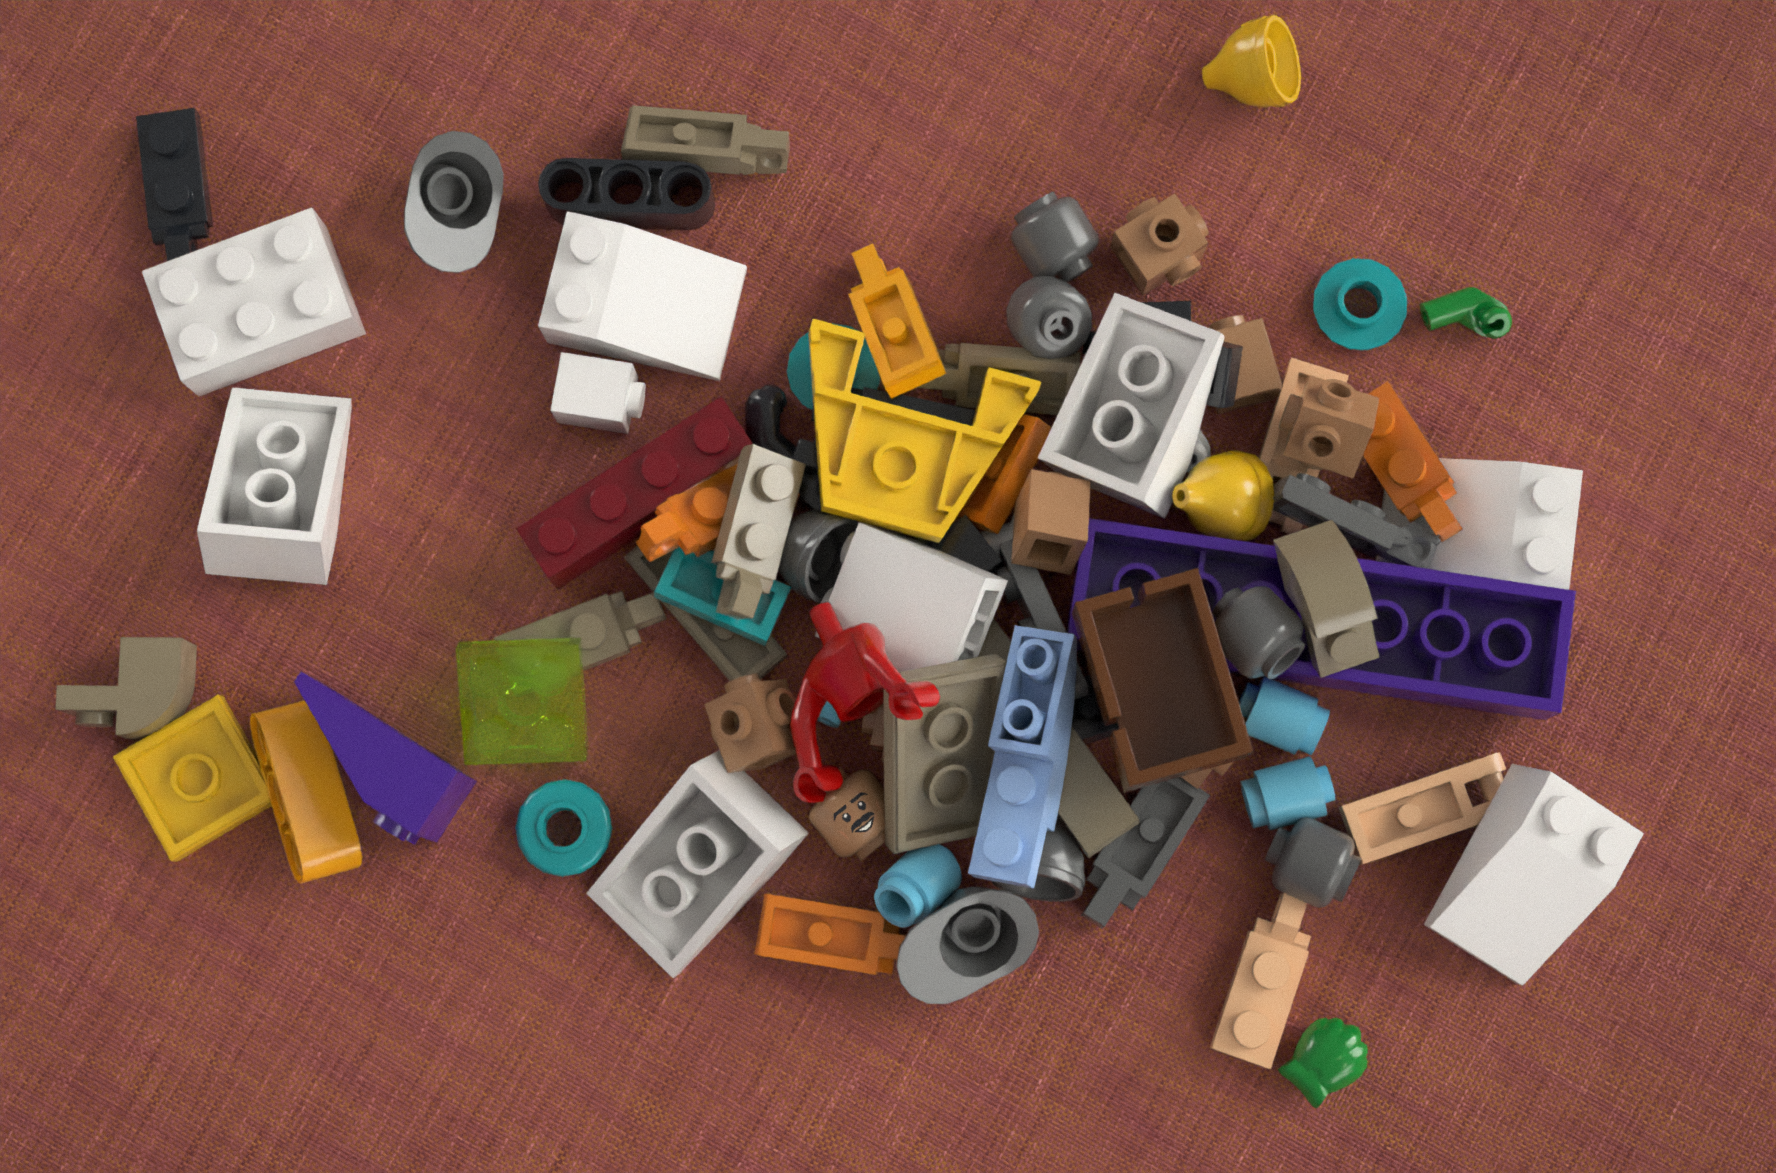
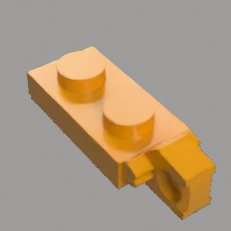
(893, 325)

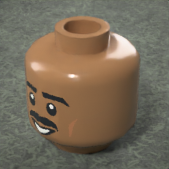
(852, 815)

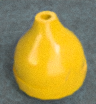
(1257, 64)
(1227, 496)

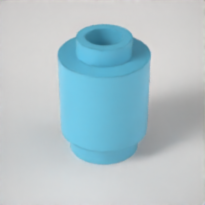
(1283, 716)
(1287, 793)
(917, 885)

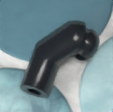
(763, 420)

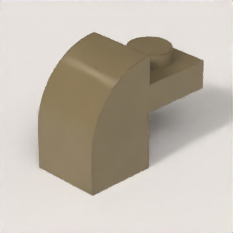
(1330, 595)
(151, 691)

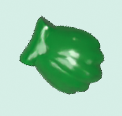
(1326, 1059)

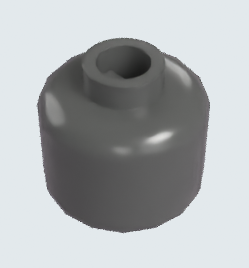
(1055, 237)
(1049, 317)
(1258, 632)
(1313, 862)

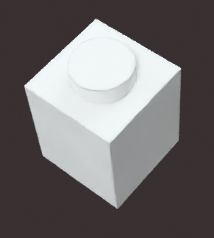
(597, 393)

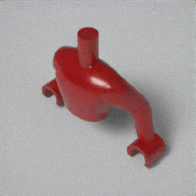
(851, 677)

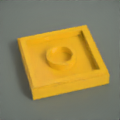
(195, 778)

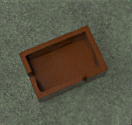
(1161, 680)

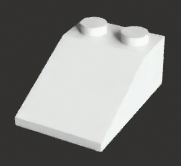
(641, 297)
(1136, 405)
(276, 487)
(1513, 521)
(696, 862)
(1531, 872)

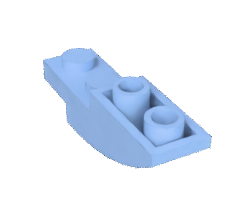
(1029, 758)

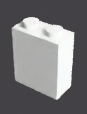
(917, 596)

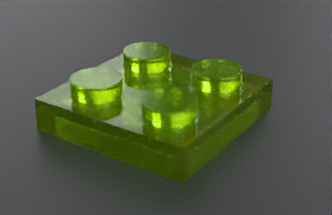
(522, 701)

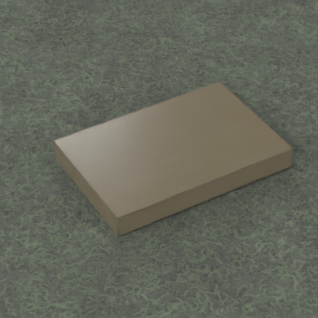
(943, 761)

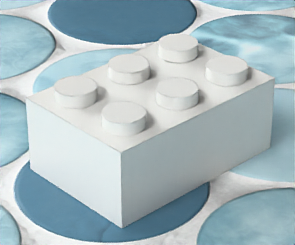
(253, 302)

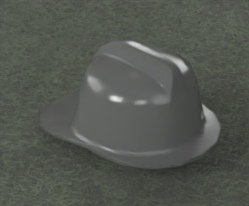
(453, 201)
(966, 944)

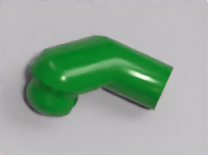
(1469, 308)

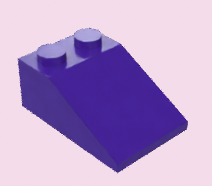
(391, 772)

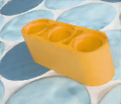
(305, 792)

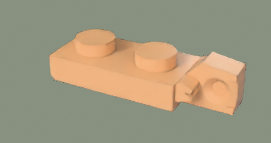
(1264, 986)

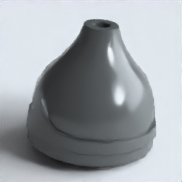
(813, 552)
(1059, 872)

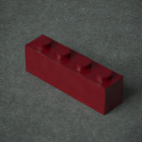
(616, 503)

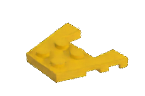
(896, 462)

